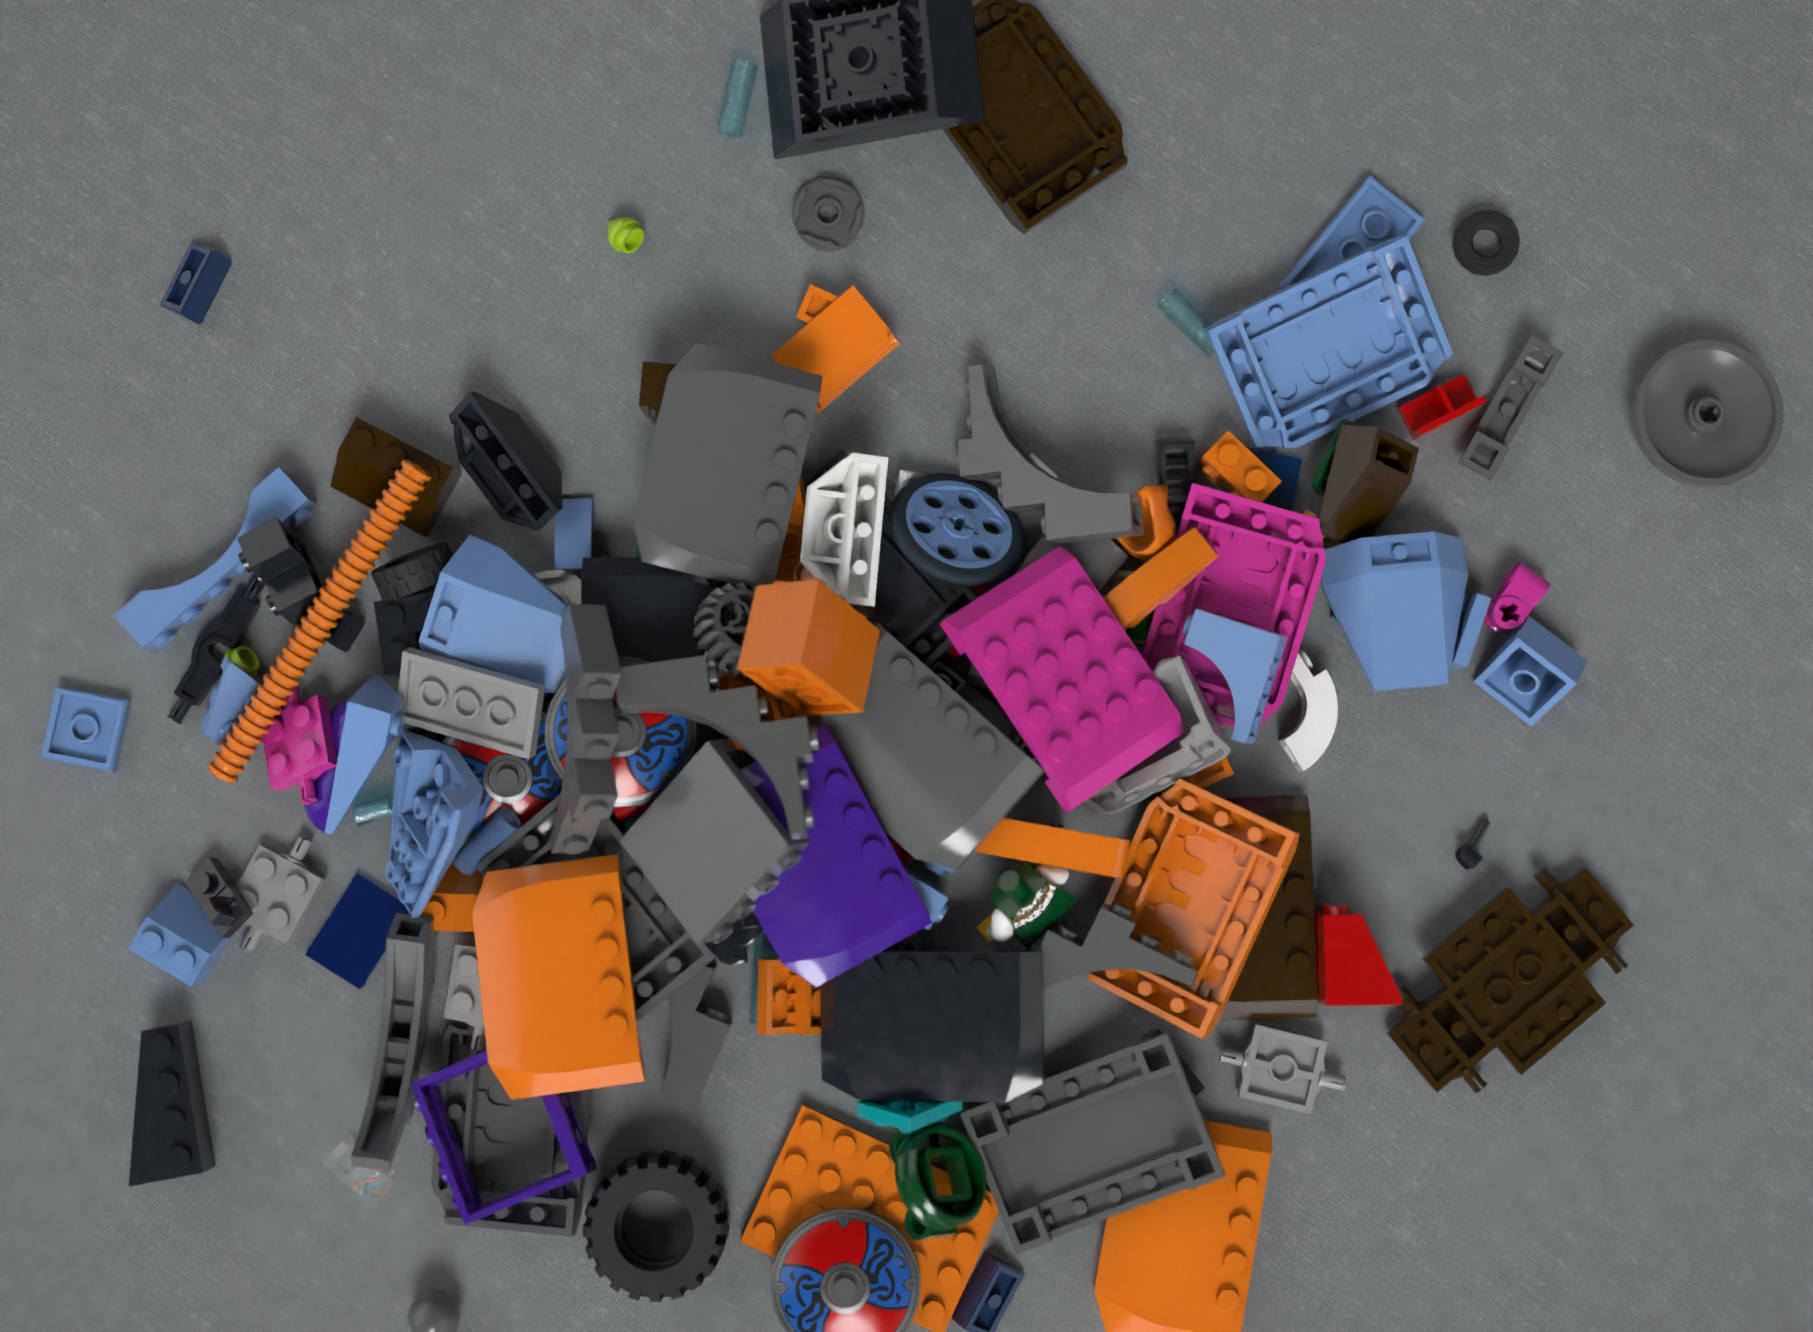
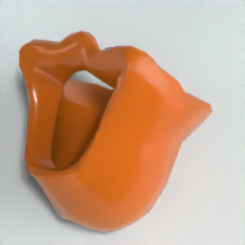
(1157, 524)

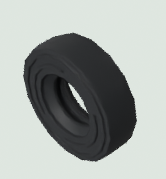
(1502, 227)

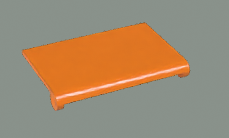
(839, 345)

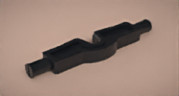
(205, 666)

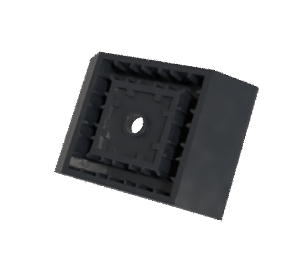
(915, 82)

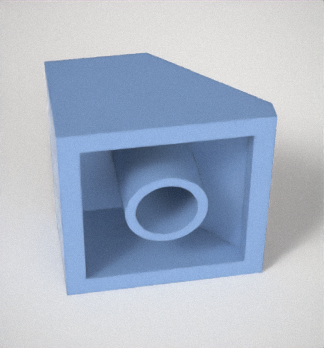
(1531, 671)
(180, 938)

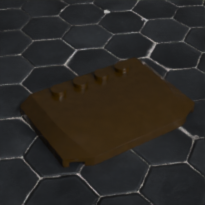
(1044, 121)
(1282, 963)

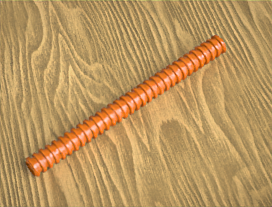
(318, 622)

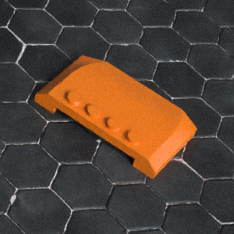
(1199, 885)
(557, 978)
(1191, 1253)

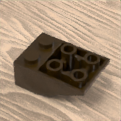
(1364, 481)

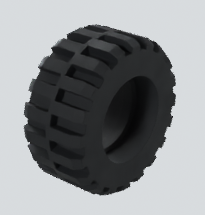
(625, 1265)

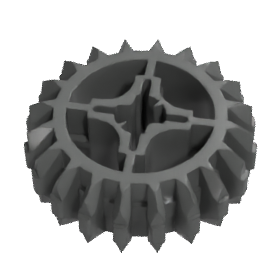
(726, 642)

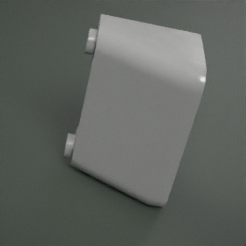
(1187, 754)

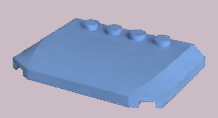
(1331, 346)

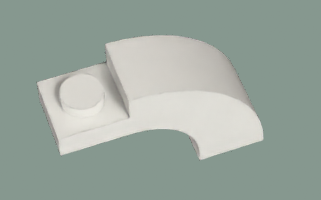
(1317, 716)

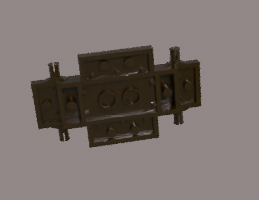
(1512, 980)

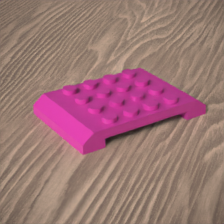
(1066, 676)

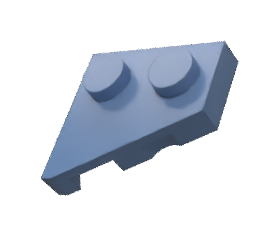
(228, 700)

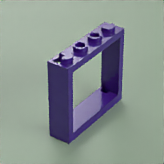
(453, 1162)

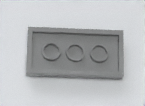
(470, 702)

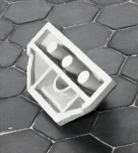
(846, 527)

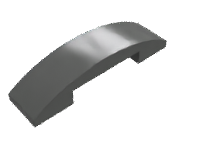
(1509, 407)

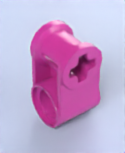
(1519, 595)

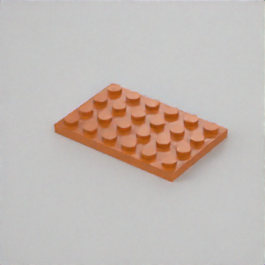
(840, 1166)

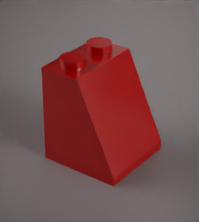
(1349, 961)

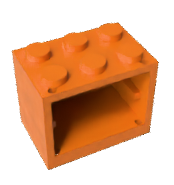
(809, 648)

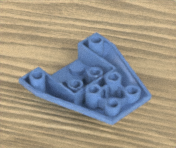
(1399, 605)
(496, 616)
(431, 816)

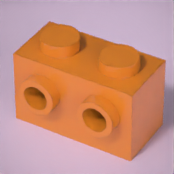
(1238, 470)

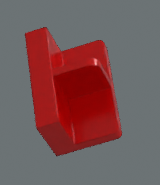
(1439, 407)

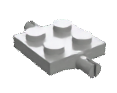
(278, 893)
(464, 993)
(1282, 1068)

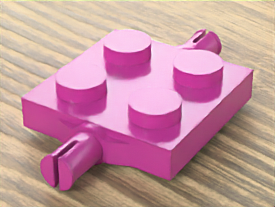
(300, 745)

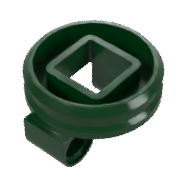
(928, 1213)

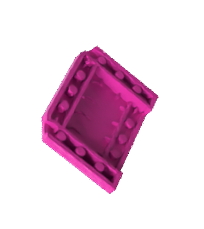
(1262, 578)

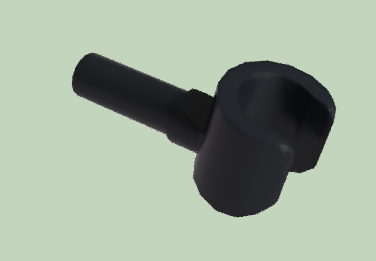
(1467, 854)

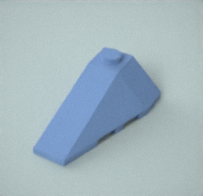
(368, 730)

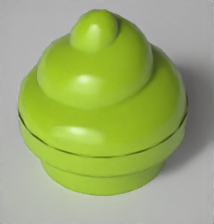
(625, 234)
(245, 658)

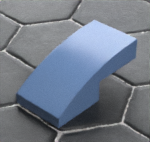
(574, 533)

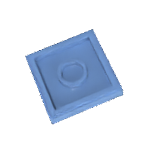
(86, 729)

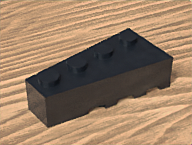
(170, 1108)

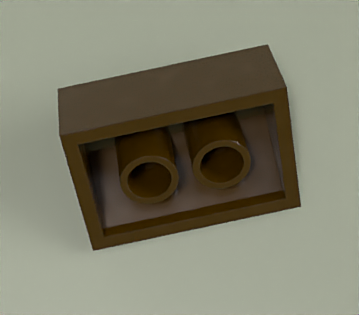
(368, 463)

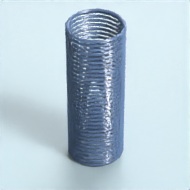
(476, 848)

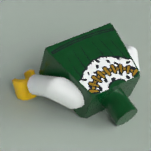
(1027, 903)

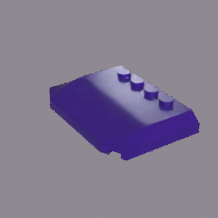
(848, 887)

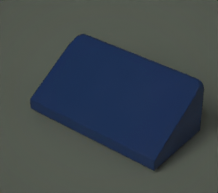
(196, 283)
(987, 1294)

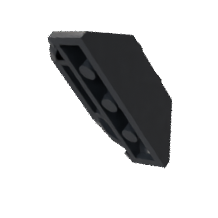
(506, 462)

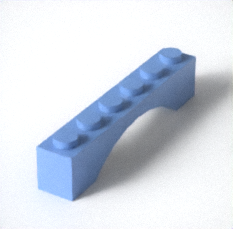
(158, 614)

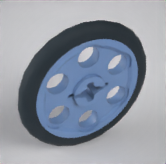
(922, 548)

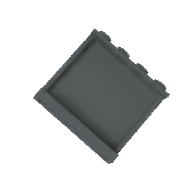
(711, 844)

